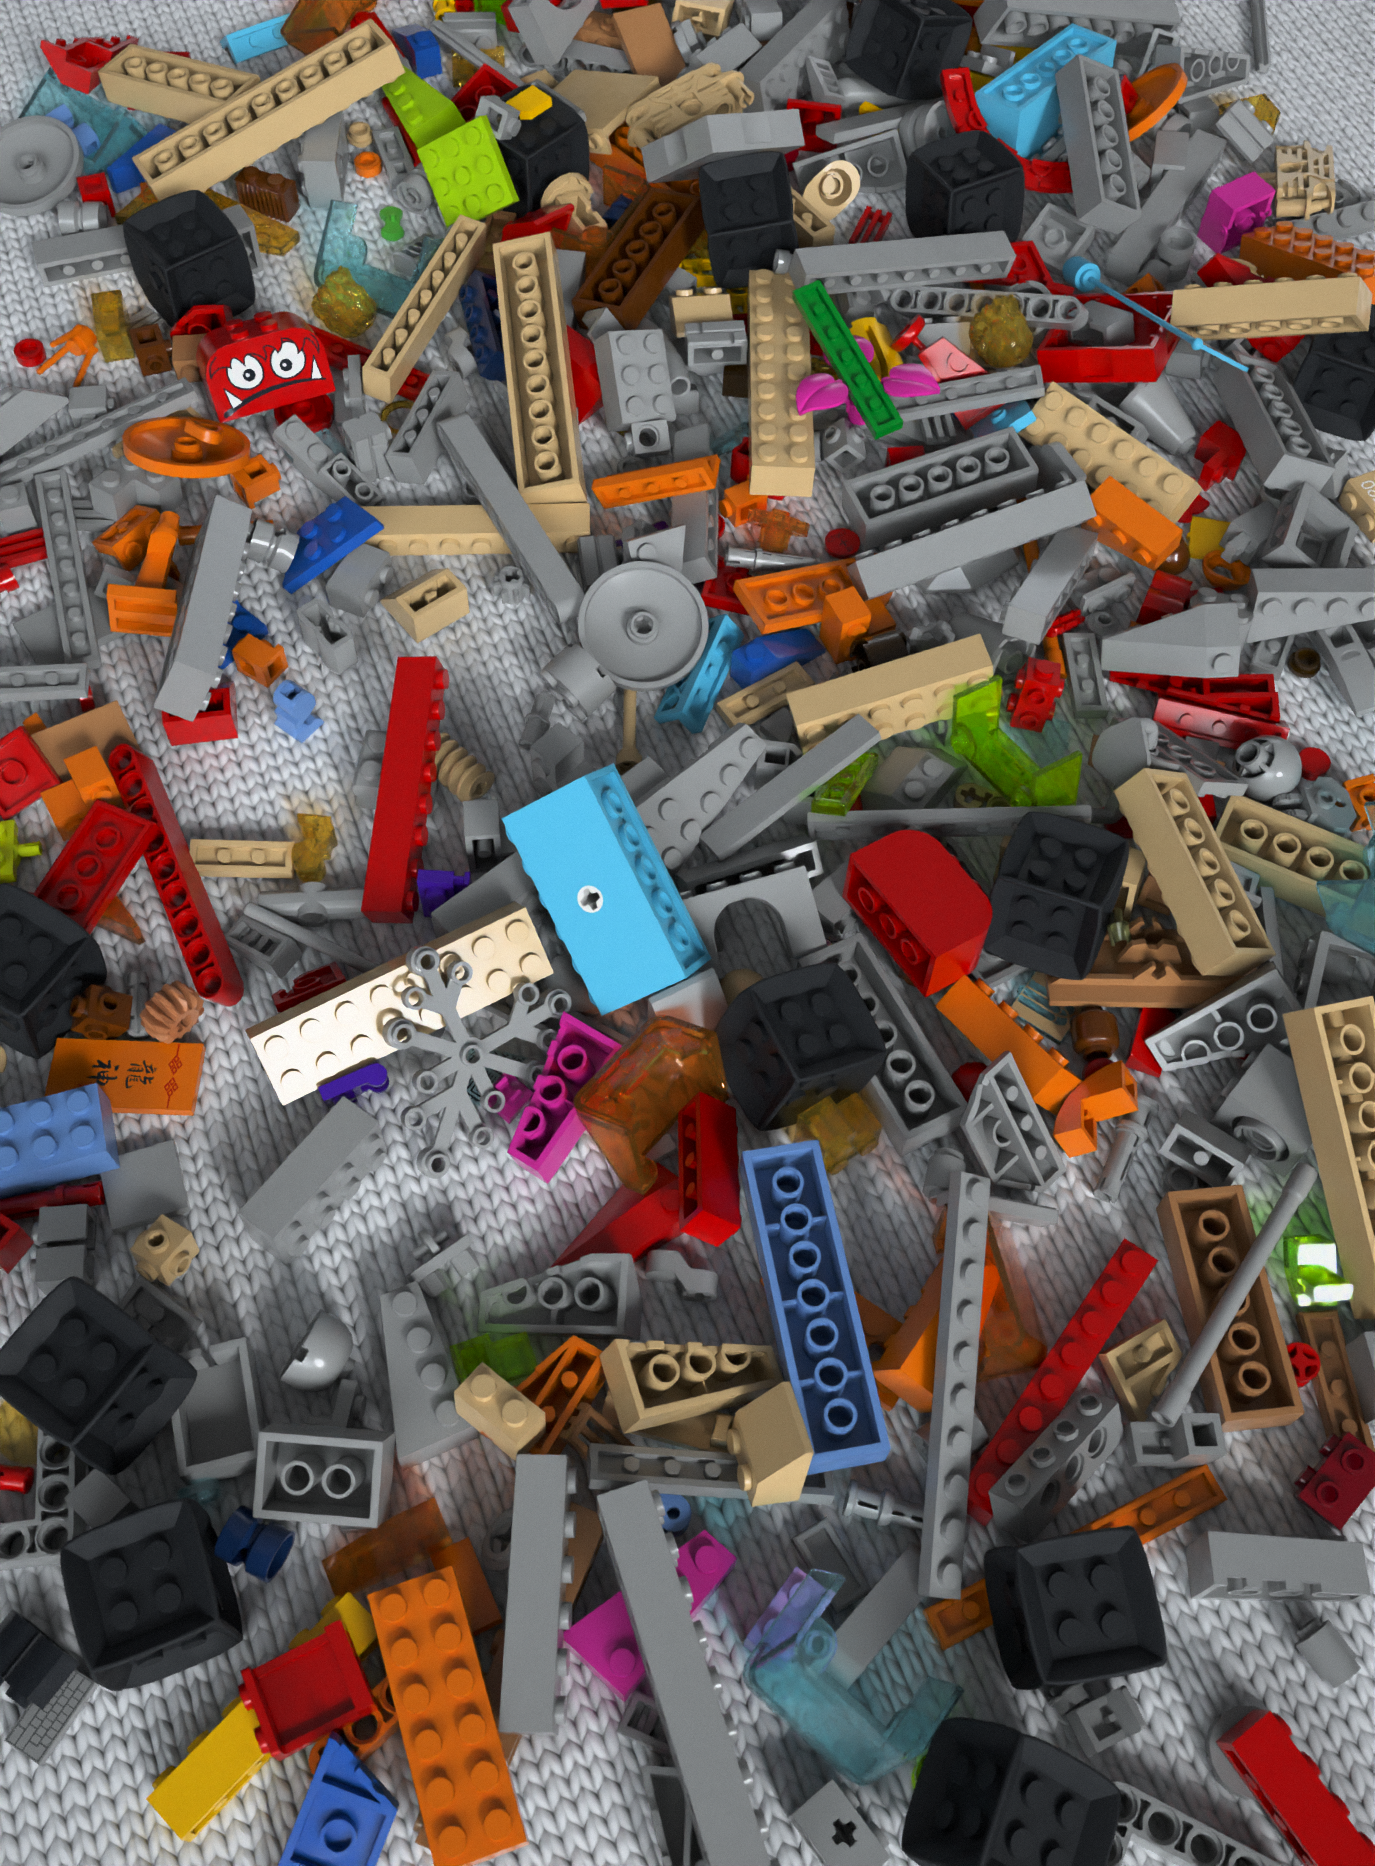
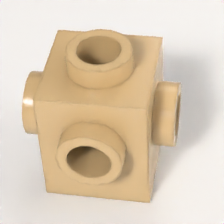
(164, 1251)

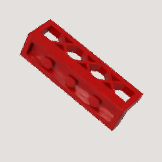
(1213, 723)

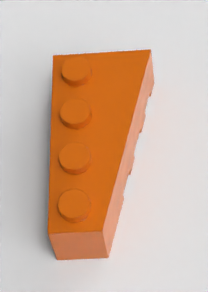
(911, 1353)

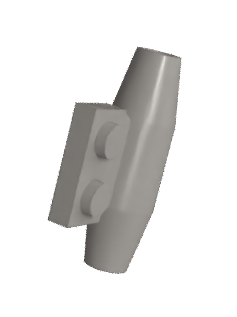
(858, 91)
(677, 362)

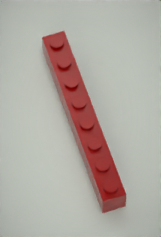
(405, 790)
(1060, 1372)

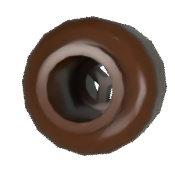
(1094, 1033)

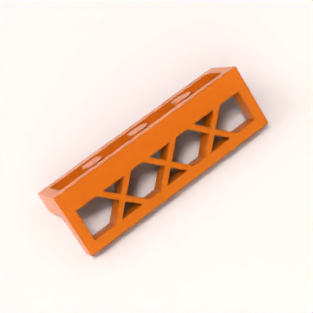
(657, 482)

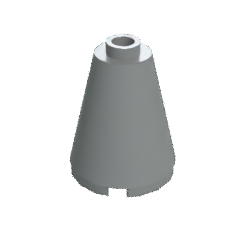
(1162, 415)
(1005, 652)

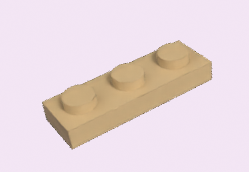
(763, 696)
(242, 858)

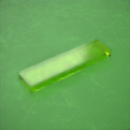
(842, 790)

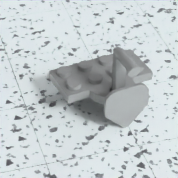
(1146, 743)

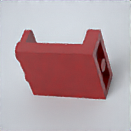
(307, 1692)

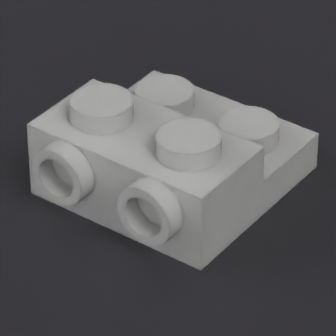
(1059, 236)

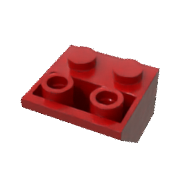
(213, 724)

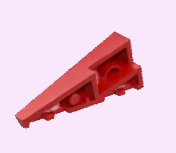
(80, 61)
(1243, 694)

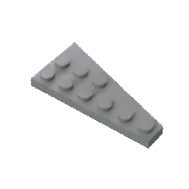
(691, 799)

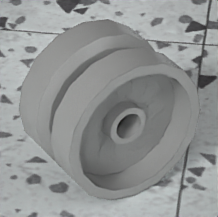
(924, 125)

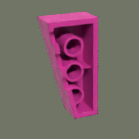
(550, 1122)
(606, 1637)

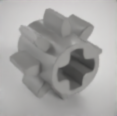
(511, 585)

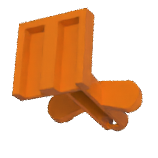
(147, 605)

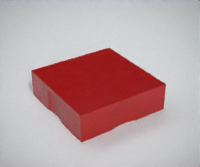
(1136, 362)

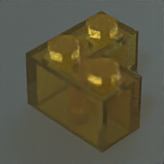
(840, 1129)

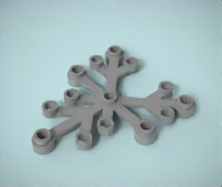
(455, 1097)

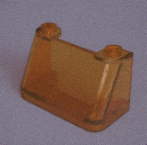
(643, 1089)
(1014, 1333)

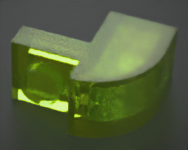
(1312, 1271)
(508, 1357)

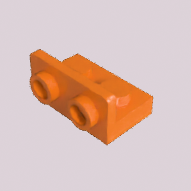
(129, 536)

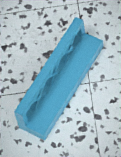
(255, 40)
(704, 682)

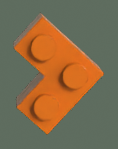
(849, 619)
(73, 799)

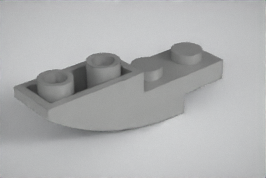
(324, 468)
(1348, 666)

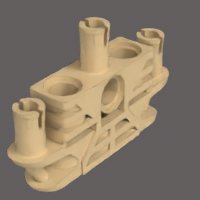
(685, 101)
(1302, 180)

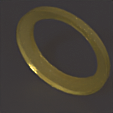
(393, 406)

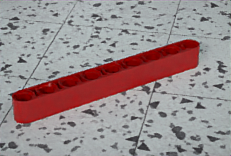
(178, 879)

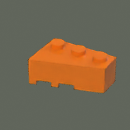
(1132, 525)
(558, 1387)

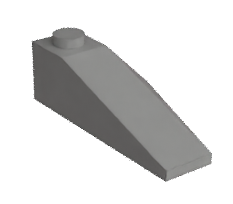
(582, 1299)

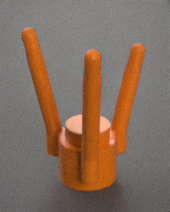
(79, 342)

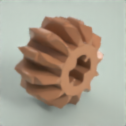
(171, 1012)

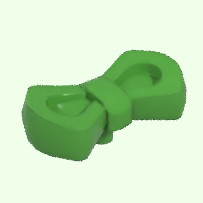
(392, 230)

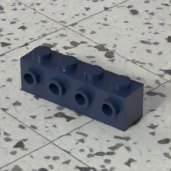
(483, 323)

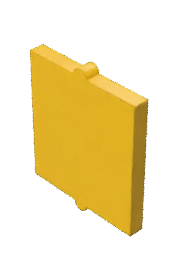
(1205, 536)

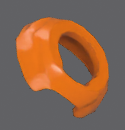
(1239, 572)

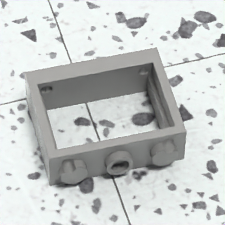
(1308, 505)
(1314, 954)

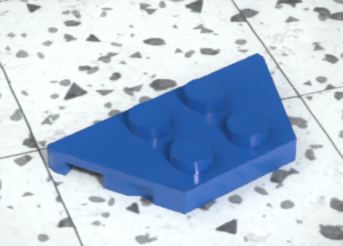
(328, 540)
(342, 1813)

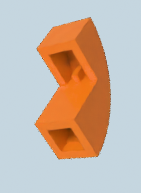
(1097, 1098)

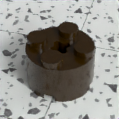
(878, 649)

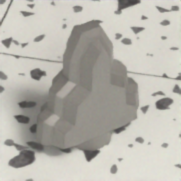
(930, 636)

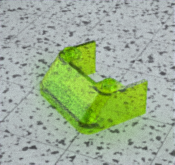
(1001, 760)

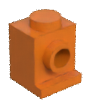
(256, 480)
(737, 503)
(259, 659)
(1360, 791)

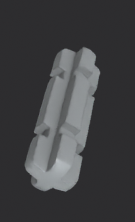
(138, 989)

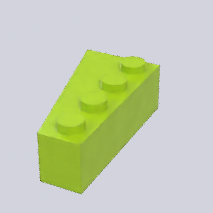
(422, 108)

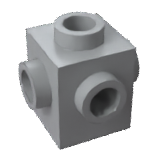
(843, 445)

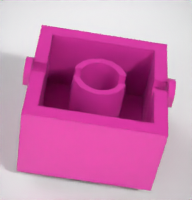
(1235, 211)

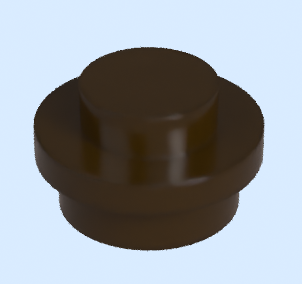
(1304, 663)

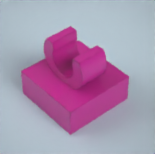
(516, 1096)

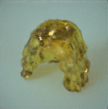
(344, 305)
(1001, 333)

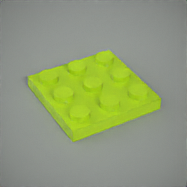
(468, 172)

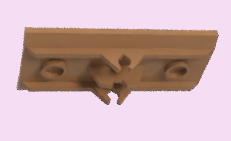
(1144, 973)

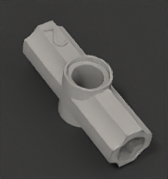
(314, 903)

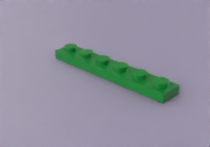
(847, 359)

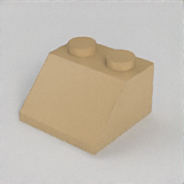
(692, 307)
(771, 1447)

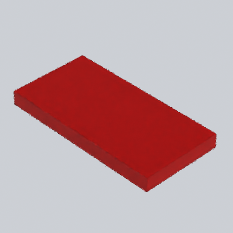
(96, 863)

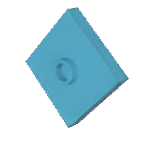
(1010, 414)

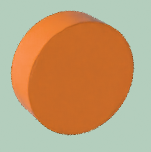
(368, 164)

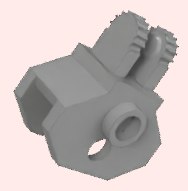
(1318, 806)

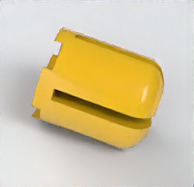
(880, 338)

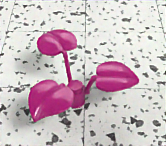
(823, 392)

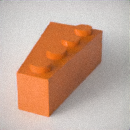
(995, 1030)

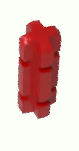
(1065, 622)

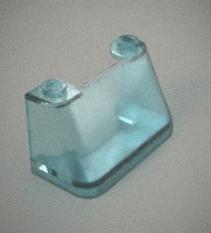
(114, 128)

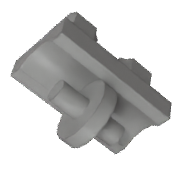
(458, 1253)

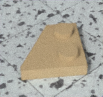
(1141, 1366)

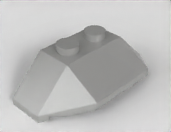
(24, 411)
(973, 575)
(911, 780)
(1009, 1130)

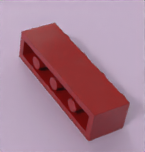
(708, 1170)
(1292, 1794)

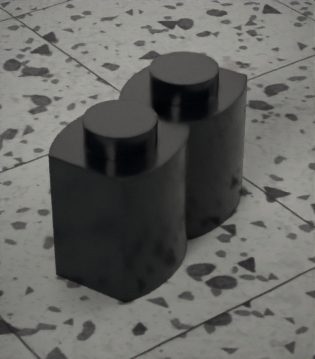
(31, 1662)

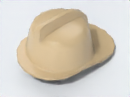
(833, 188)

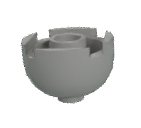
(320, 1355)

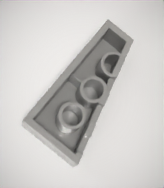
(420, 1380)

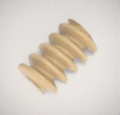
(461, 771)

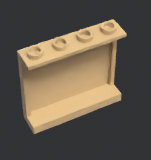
(605, 100)

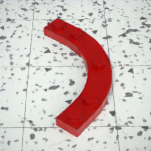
(966, 116)

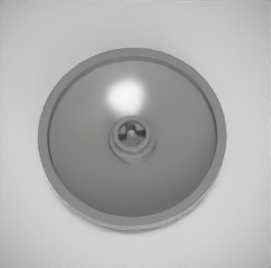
(37, 164)
(643, 625)

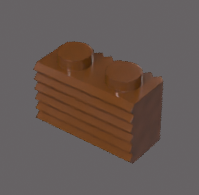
(267, 193)

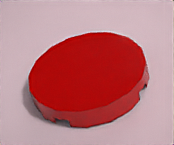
(313, 412)

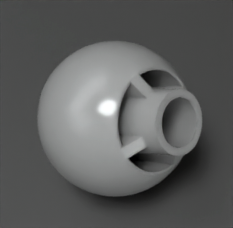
(1268, 766)

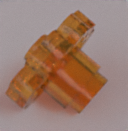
(776, 528)

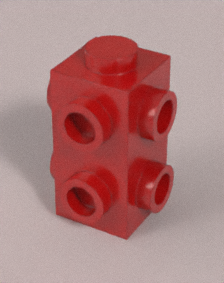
(1035, 694)

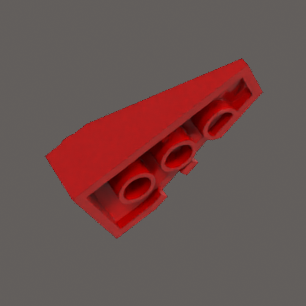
(584, 374)

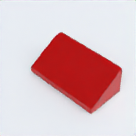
(1147, 1023)

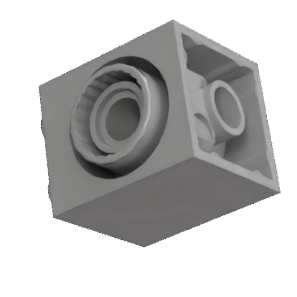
(1265, 1110)

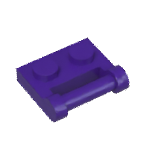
(372, 1077)

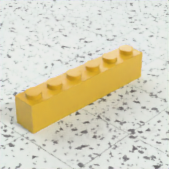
(229, 1754)

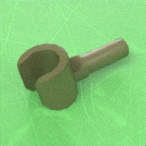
(1119, 929)

